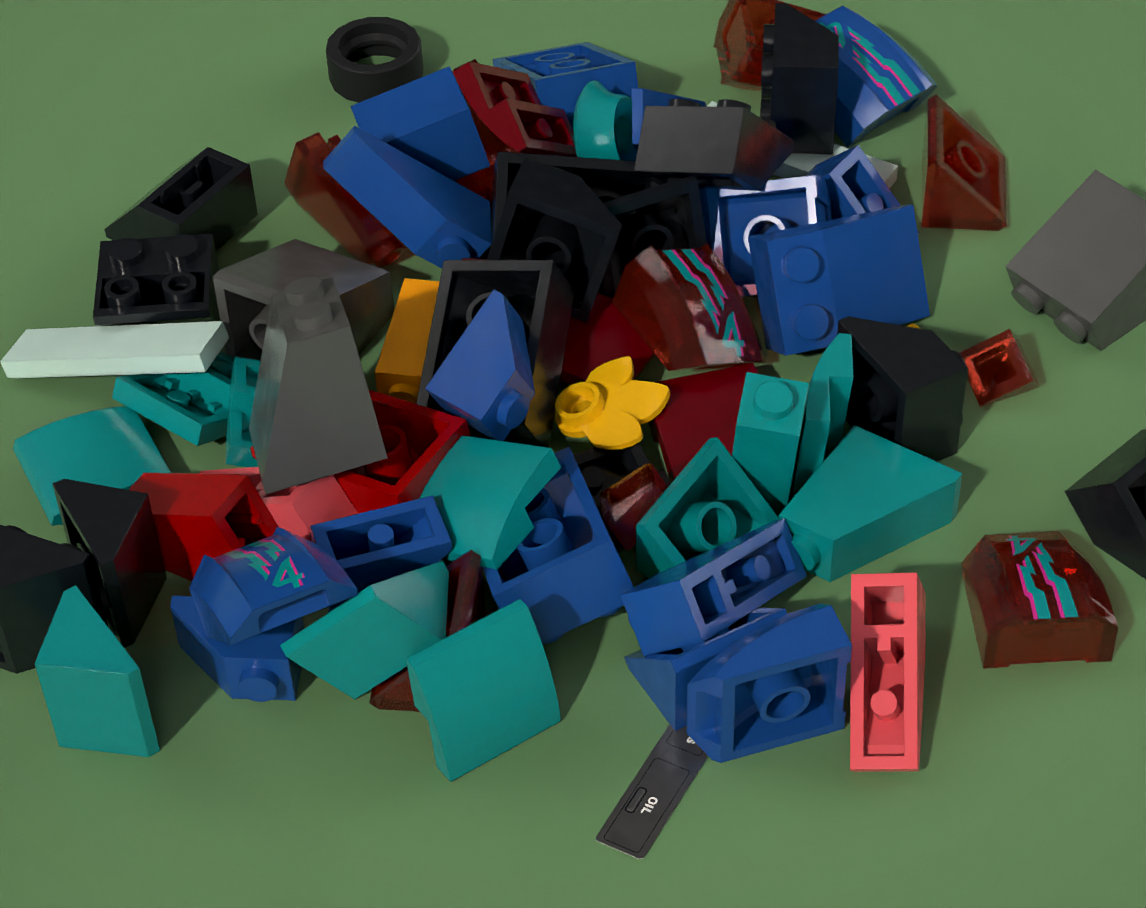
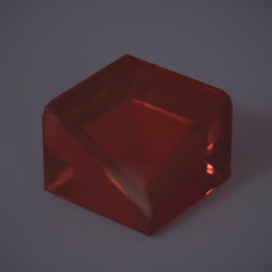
(998, 369)
(629, 501)

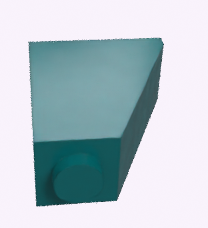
(769, 434)
(868, 504)

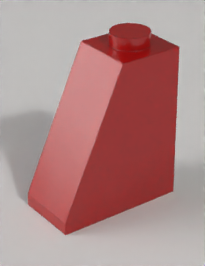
(203, 516)

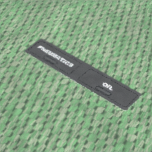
(653, 794)

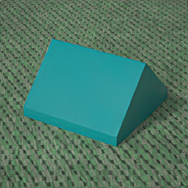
(699, 511)
(375, 631)
(93, 684)

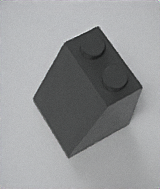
(1087, 264)
(247, 289)
(311, 391)

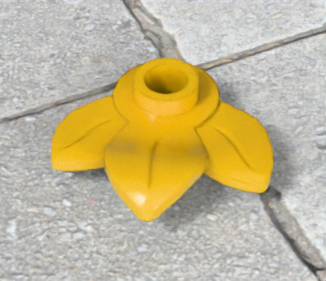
(610, 406)

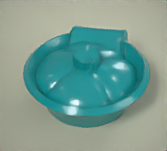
(603, 124)

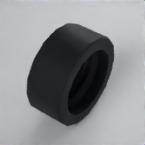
(373, 38)

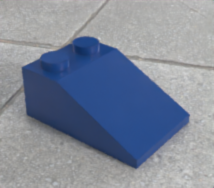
(565, 70)
(837, 270)
(567, 563)

